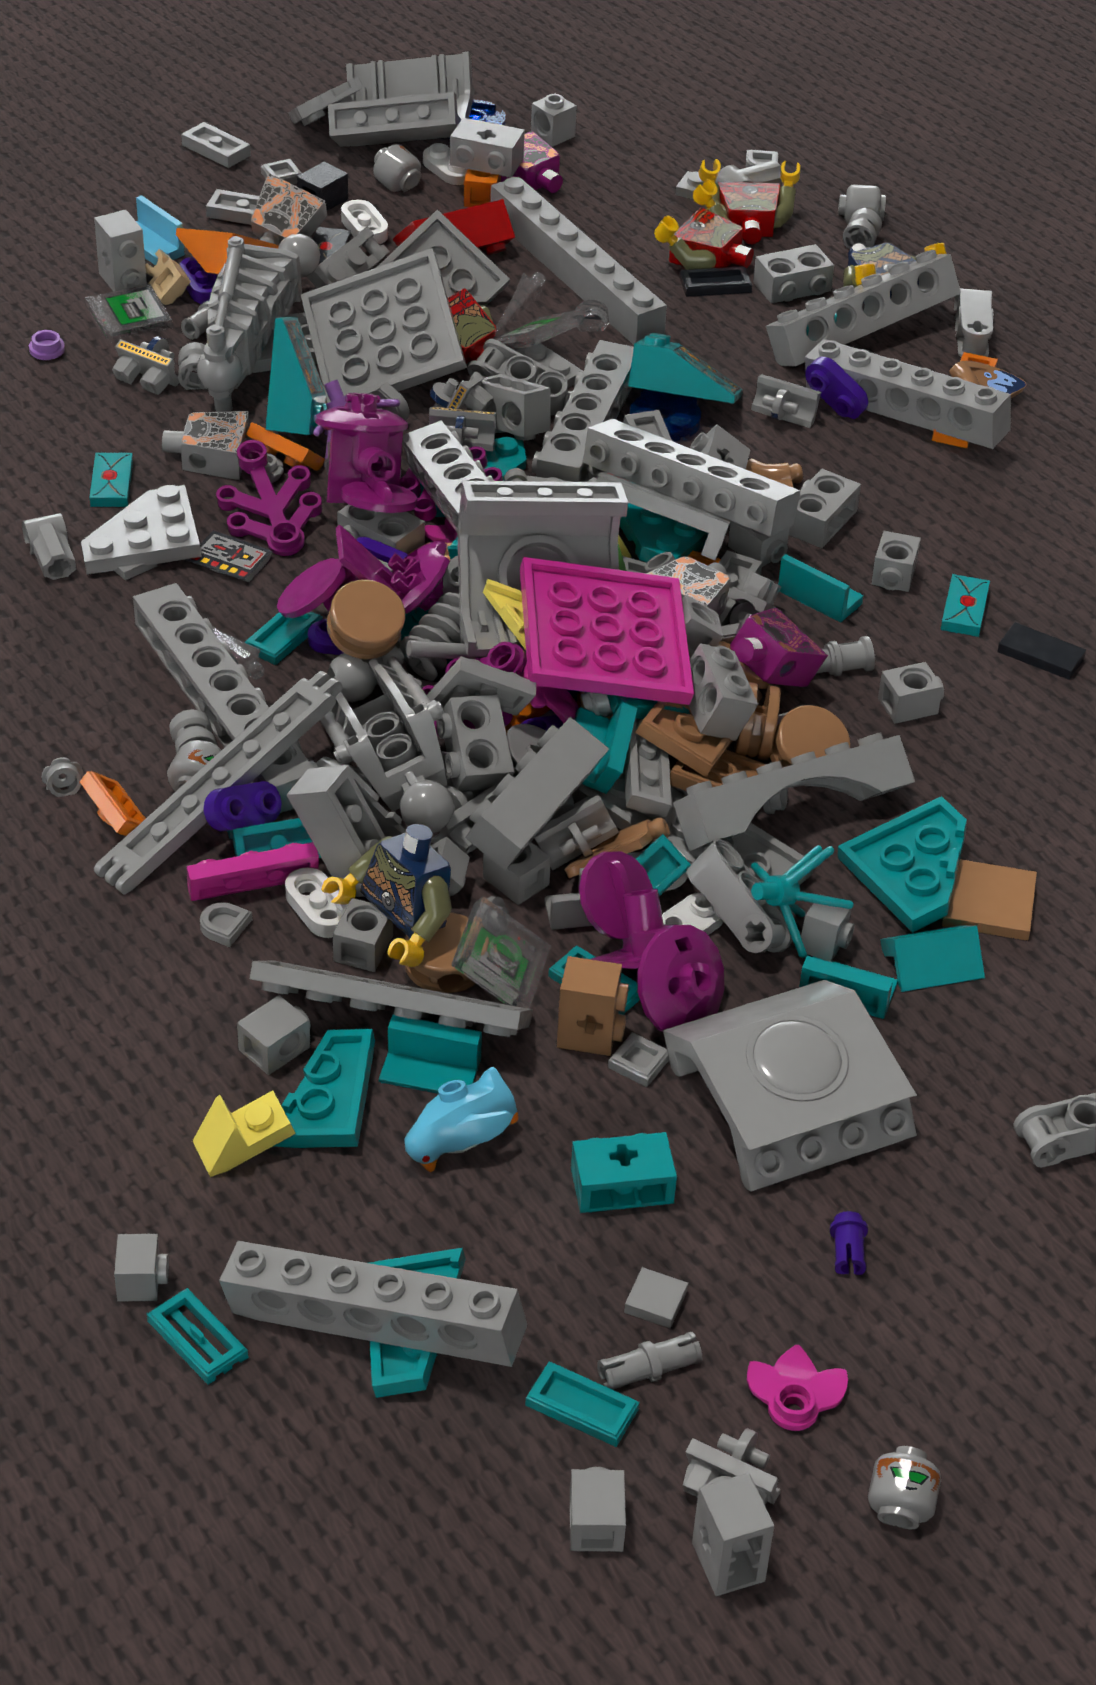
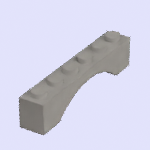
(727, 809)

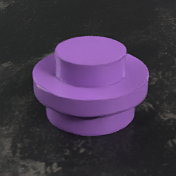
(46, 345)

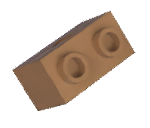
(590, 1006)

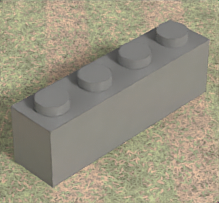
(536, 793)

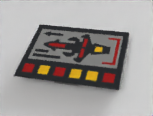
(231, 556)

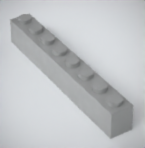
(580, 261)

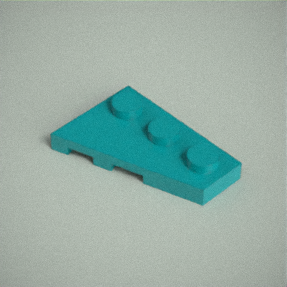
(333, 1092)
(401, 1368)

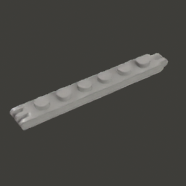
(235, 765)

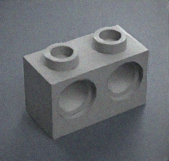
(793, 273)
(519, 406)
(824, 507)
(396, 530)
(721, 692)
(485, 742)

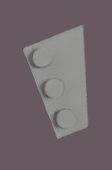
(341, 816)

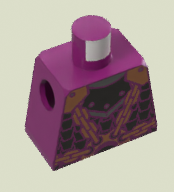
(539, 164)
(777, 649)

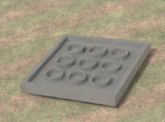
(384, 327)

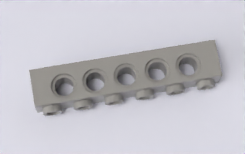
(936, 285)
(923, 396)
(595, 399)
(442, 465)
(691, 477)
(375, 1303)

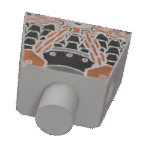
(286, 211)
(210, 442)
(702, 582)

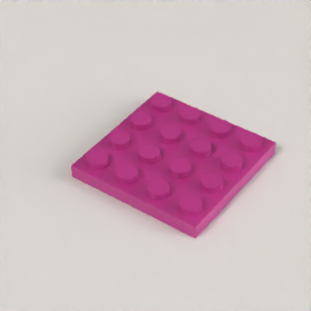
(605, 631)

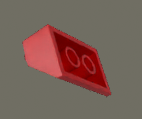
(483, 224)

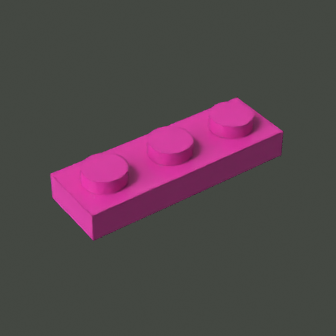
(249, 870)

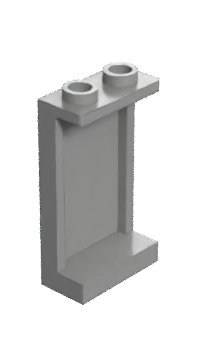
(675, 510)

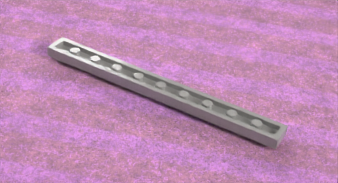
(646, 764)

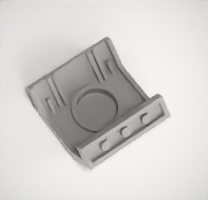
(404, 100)
(530, 520)
(797, 1080)

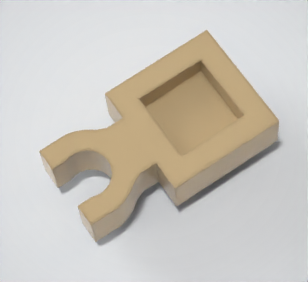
(168, 278)

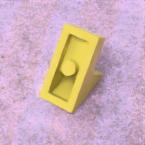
(235, 1137)

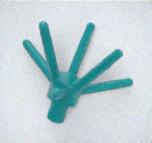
(785, 891)

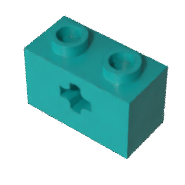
(623, 1172)

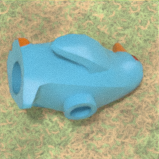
(461, 1118)

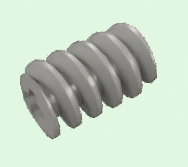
(439, 625)

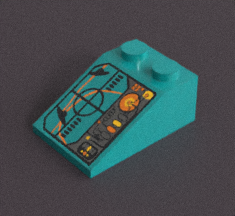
(676, 370)
(294, 382)

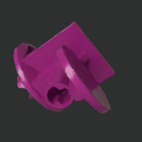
(366, 455)
(414, 579)
(675, 963)

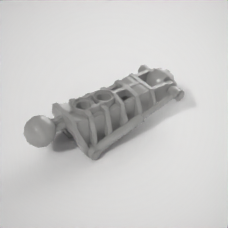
(243, 307)
(391, 737)

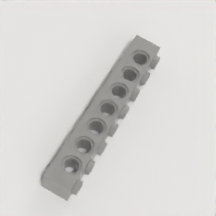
(211, 676)

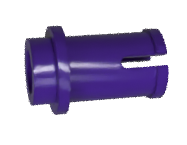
(849, 1234)

